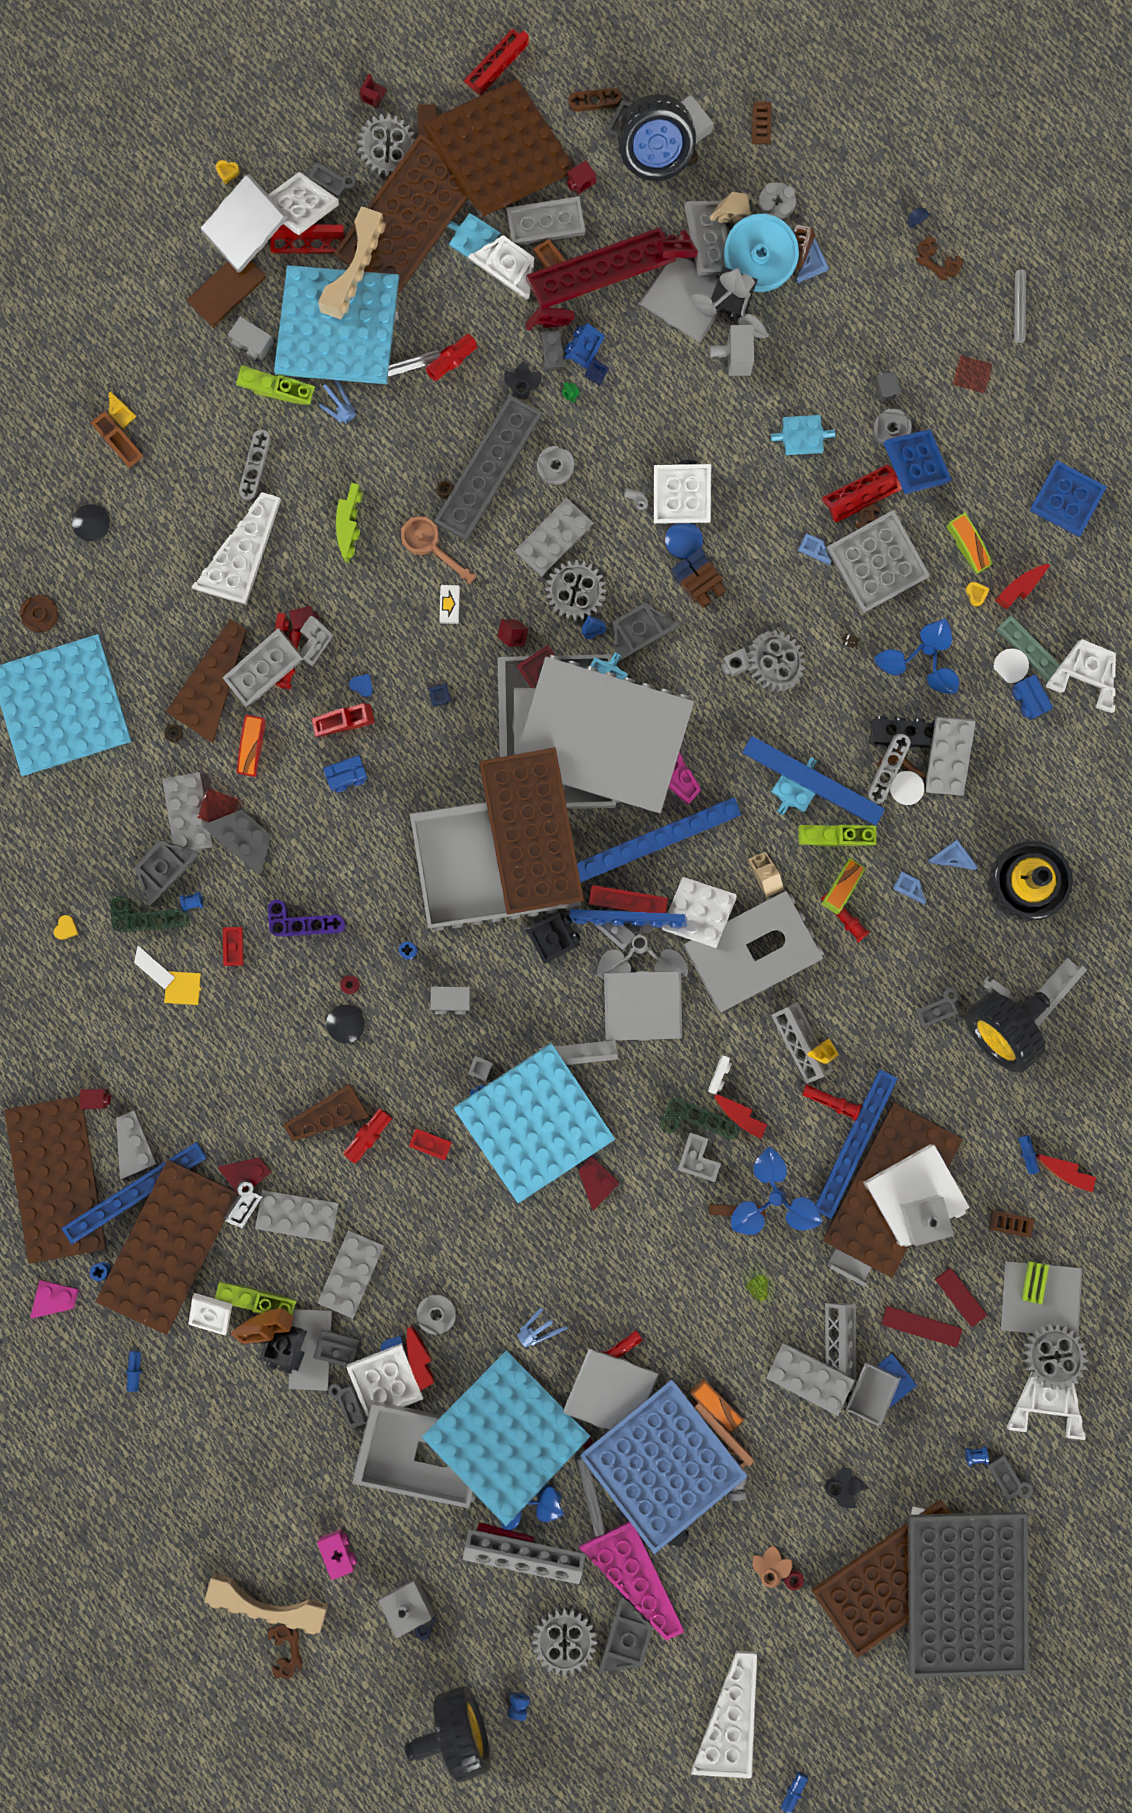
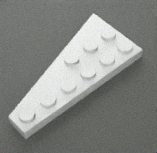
(238, 559)
(729, 1736)

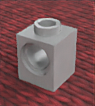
(742, 657)

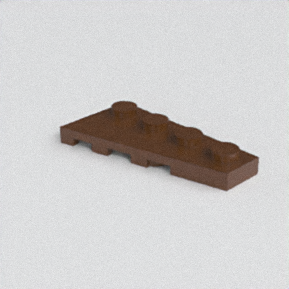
(334, 1111)

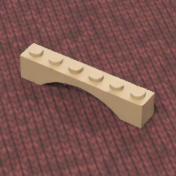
(338, 294)
(227, 1594)

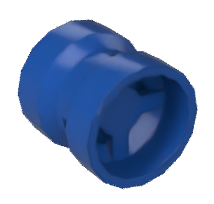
(518, 1706)

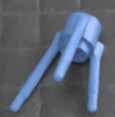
(345, 412)
(529, 1335)

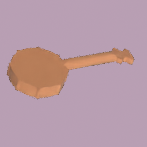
(421, 537)

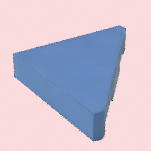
(814, 263)
(954, 856)

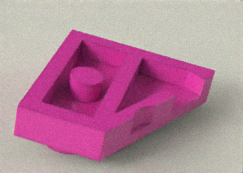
(53, 1299)

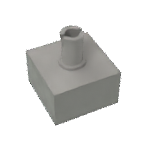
(738, 350)
(927, 1220)
(406, 1608)

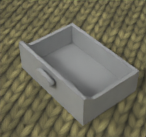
(873, 1393)

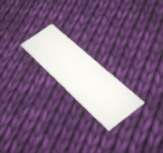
(153, 968)

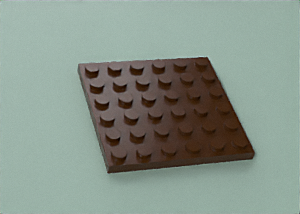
(498, 147)

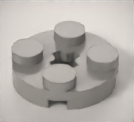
(774, 191)
(889, 417)
(557, 455)
(995, 987)
(437, 1325)

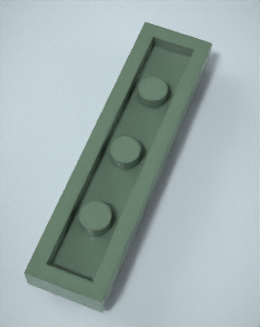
(1023, 641)

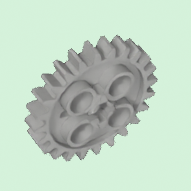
(371, 144)
(560, 586)
(776, 661)
(1058, 1375)
(546, 1641)

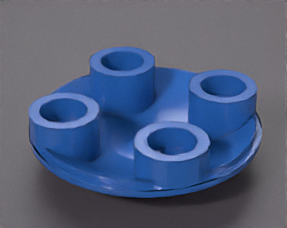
(683, 539)

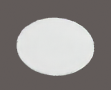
(1011, 665)
(907, 788)

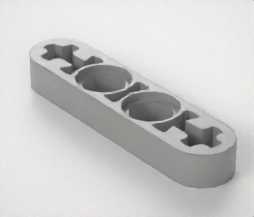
(254, 465)
(891, 769)

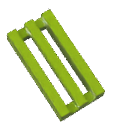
(1045, 1268)

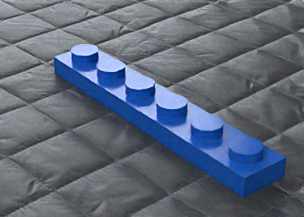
(637, 919)

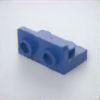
(584, 345)

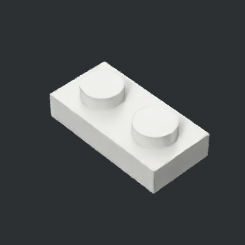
(717, 1083)

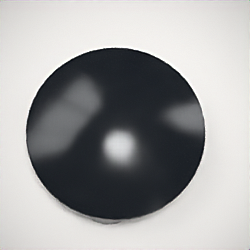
(90, 522)
(345, 1023)

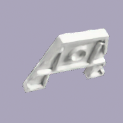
(1091, 665)
(1044, 1400)

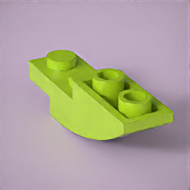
(275, 387)
(346, 529)
(837, 835)
(253, 1298)

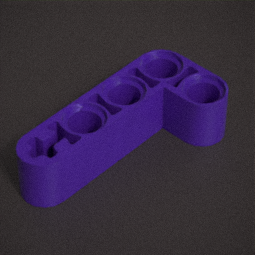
(307, 922)

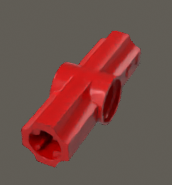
(451, 357)
(367, 1136)

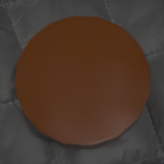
(39, 613)

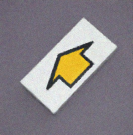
(449, 604)

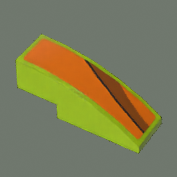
(969, 543)
(843, 886)

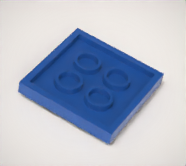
(917, 461)
(1068, 498)

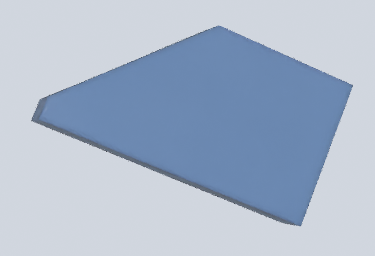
(814, 548)
(910, 887)

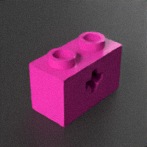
(337, 1565)

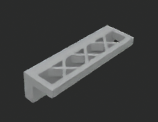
(1059, 985)
(805, 1041)
(588, 1052)
(846, 1337)

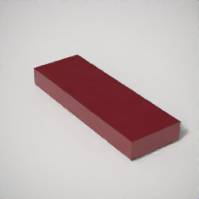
(960, 1297)

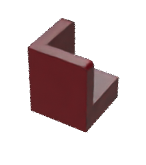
(371, 92)
(512, 633)

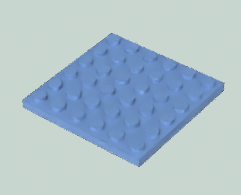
(663, 1466)

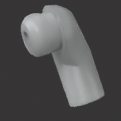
(638, 497)

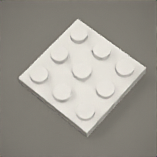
(303, 202)
(682, 493)
(705, 909)
(385, 1378)

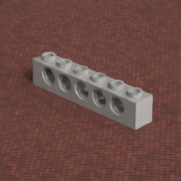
(524, 1556)

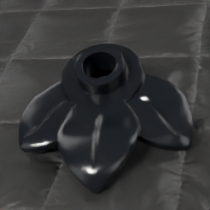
(522, 378)
(846, 1489)

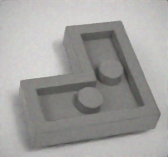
(318, 640)
(618, 934)
(693, 1161)

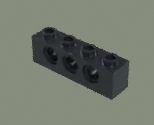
(879, 735)

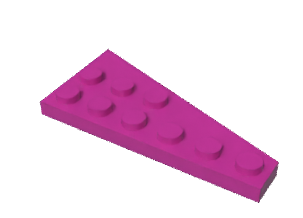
(629, 1568)

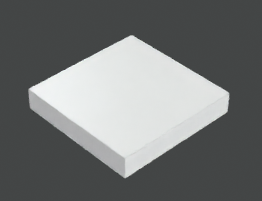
(210, 1314)

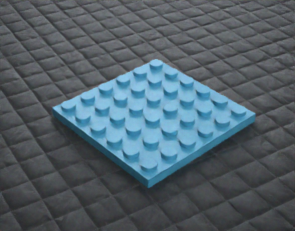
(334, 348)
(61, 705)
(534, 1123)
(505, 1437)

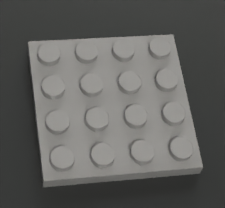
(878, 561)

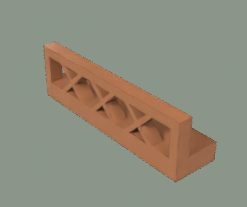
(725, 1435)

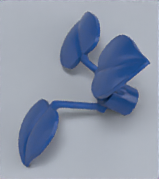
(934, 637)
(802, 1213)
(547, 1508)

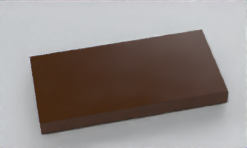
(224, 292)

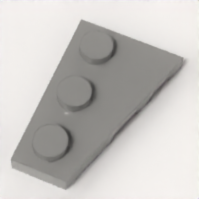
(133, 1145)

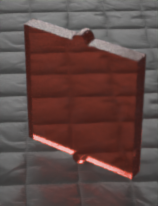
(972, 374)
(216, 805)

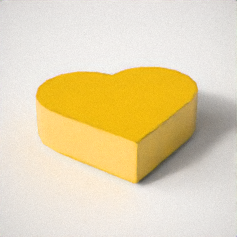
(227, 171)
(977, 593)
(66, 928)

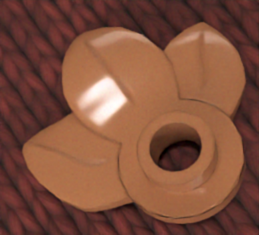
(772, 1564)

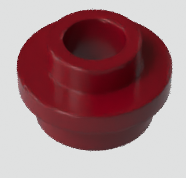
(354, 989)
(797, 1585)

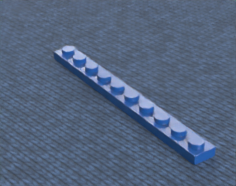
(658, 839)

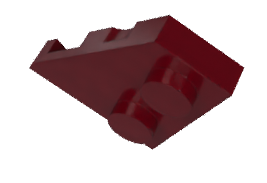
(677, 247)
(550, 318)
(251, 1170)
(596, 1181)

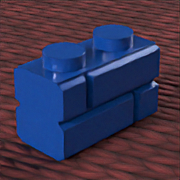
(1031, 697)
(345, 773)

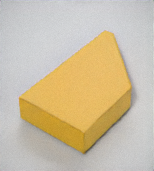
(119, 412)
(824, 1052)

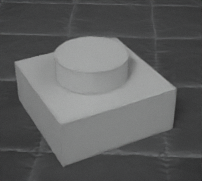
(480, 1068)

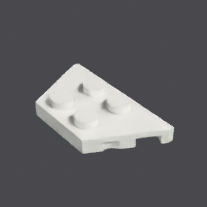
(506, 263)

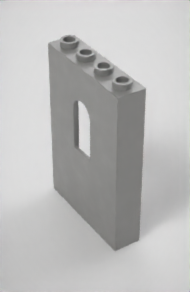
(730, 969)
(389, 1455)

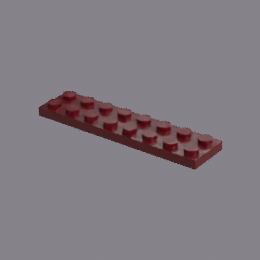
(597, 269)

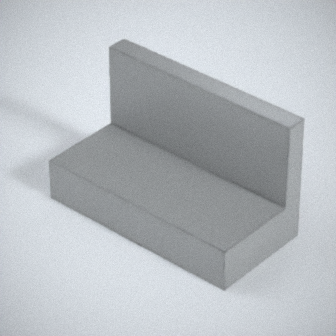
(849, 1267)

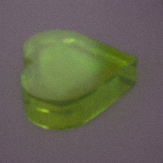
(758, 1286)

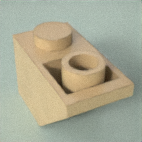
(732, 209)
(766, 874)

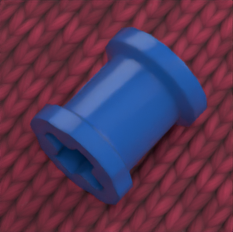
(191, 901)
(403, 946)
(99, 1277)
(977, 1456)

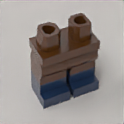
(698, 578)

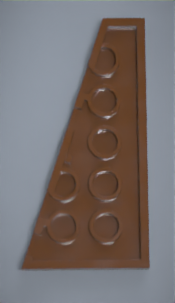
(205, 692)

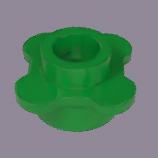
(570, 391)

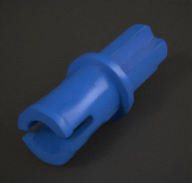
(1028, 1154)
(133, 1371)
(794, 1792)

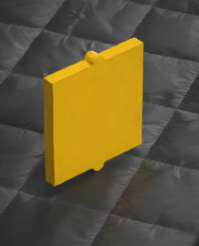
(183, 988)

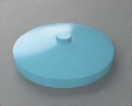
(762, 249)

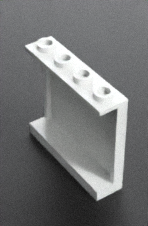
(912, 1180)

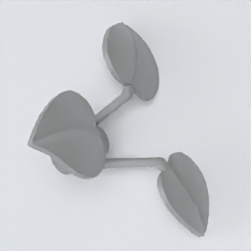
(740, 286)
(614, 961)

